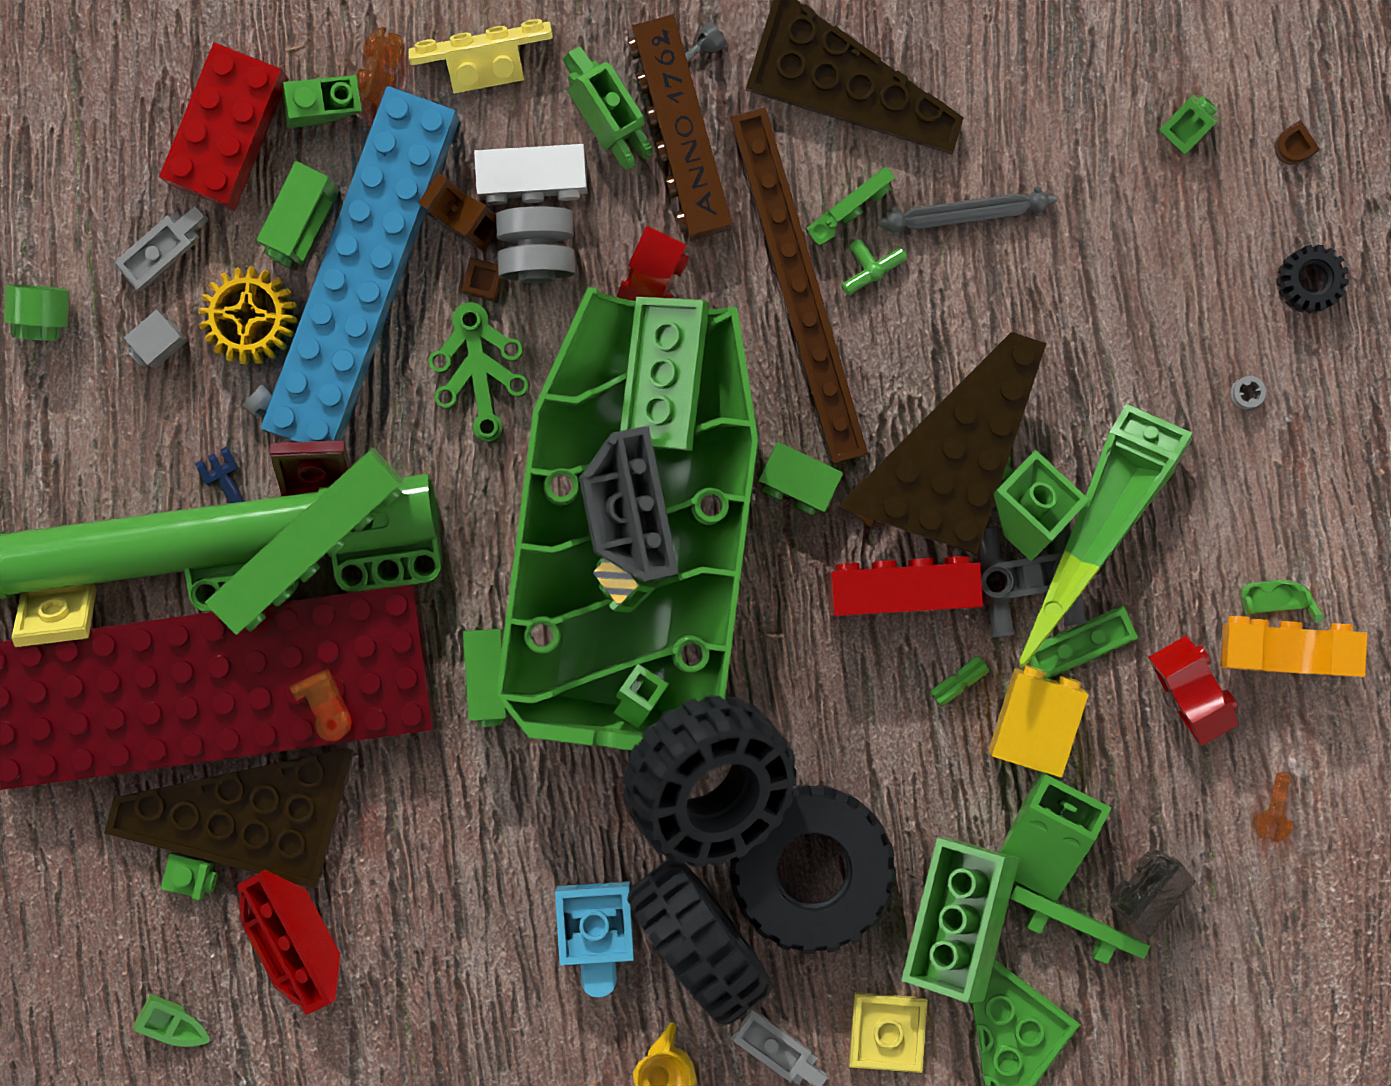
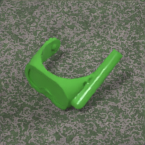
(1278, 596)

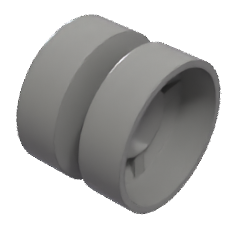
(534, 232)

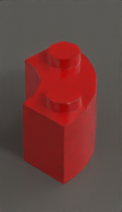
(654, 266)
(1202, 703)

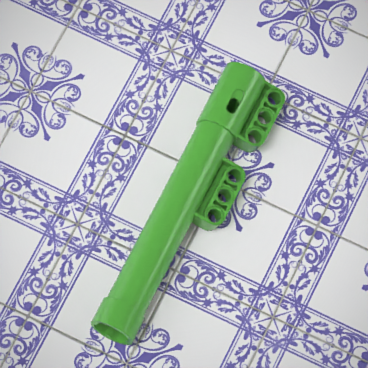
(218, 542)

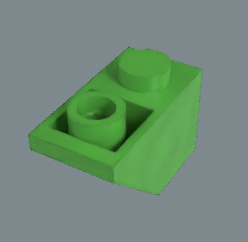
(320, 100)

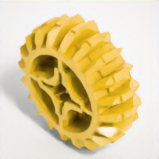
(248, 298)

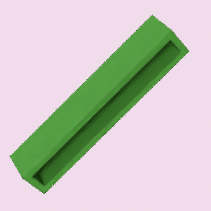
(305, 541)

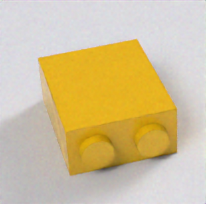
(1038, 721)

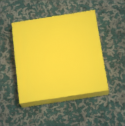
(54, 615)
(888, 1032)

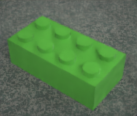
(960, 920)

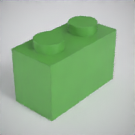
(800, 479)

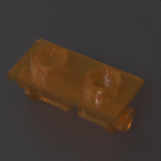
(380, 52)

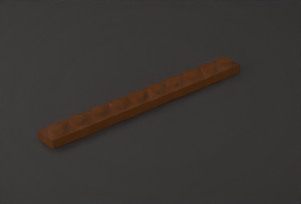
(799, 285)

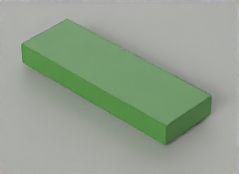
(1084, 642)

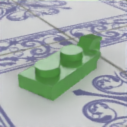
(848, 208)

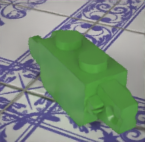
(607, 107)

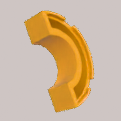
(1290, 649)

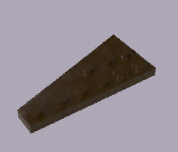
(832, 74)

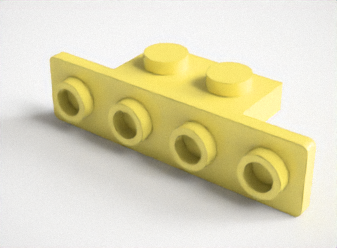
(482, 58)

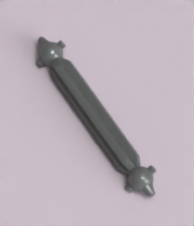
(966, 211)

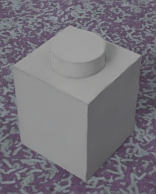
(154, 340)

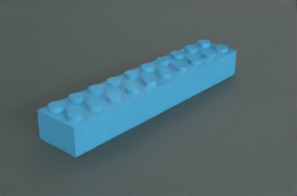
(361, 269)

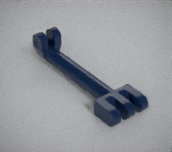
(222, 474)

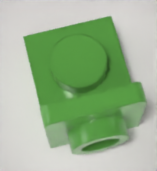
(1190, 122)
(189, 876)

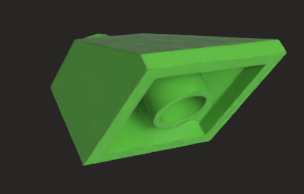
(1036, 504)

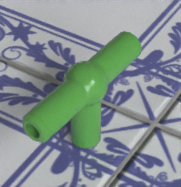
(873, 270)

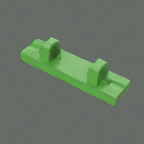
(1107, 937)

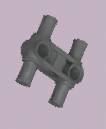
(1021, 579)

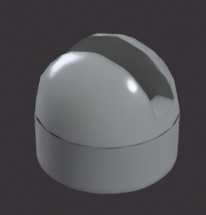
(258, 402)

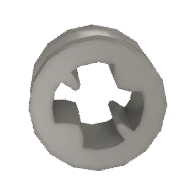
(1235, 394)

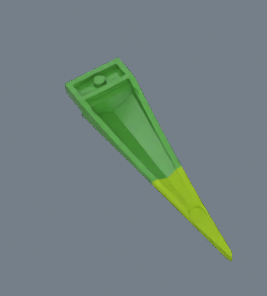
(1128, 476)

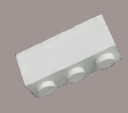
(531, 173)

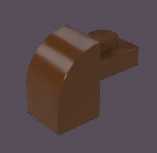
(459, 212)

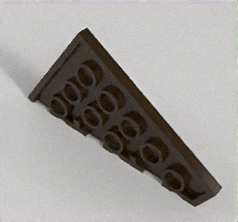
(954, 461)
(245, 819)

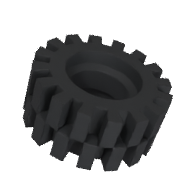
(1334, 275)

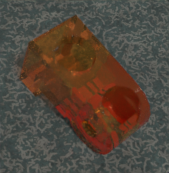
(327, 704)

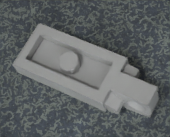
(160, 247)
(778, 1049)

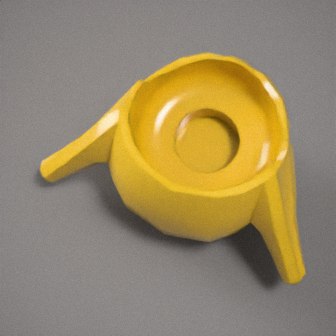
(665, 1064)

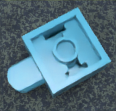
(595, 932)

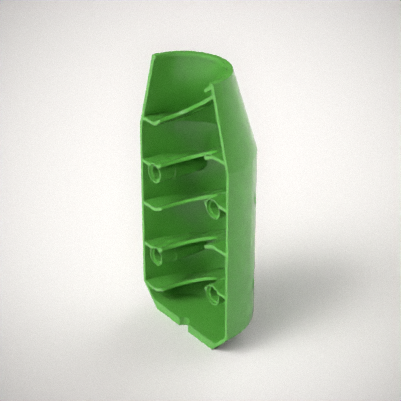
(573, 681)

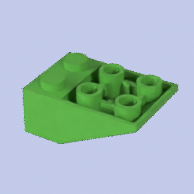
(1053, 834)

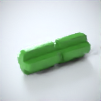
(954, 685)

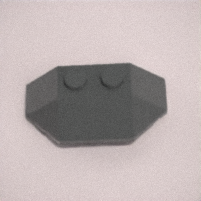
(628, 506)

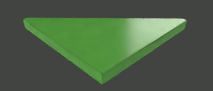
(1018, 1030)

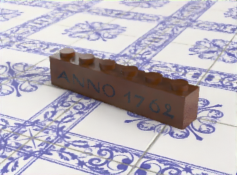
(681, 127)

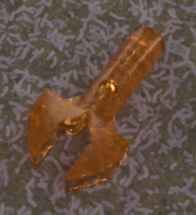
(1275, 810)

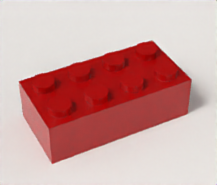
(224, 126)
(904, 588)

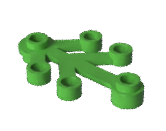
(477, 365)

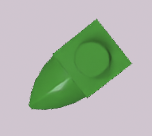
(169, 1024)

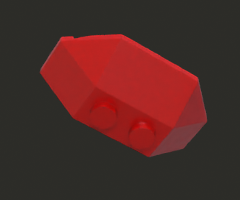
(290, 940)

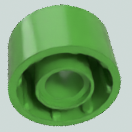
(36, 311)

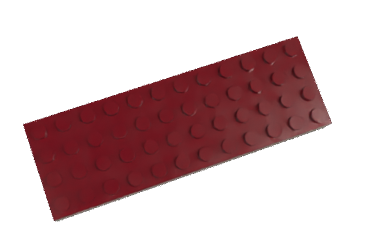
(202, 694)

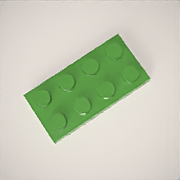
(665, 369)

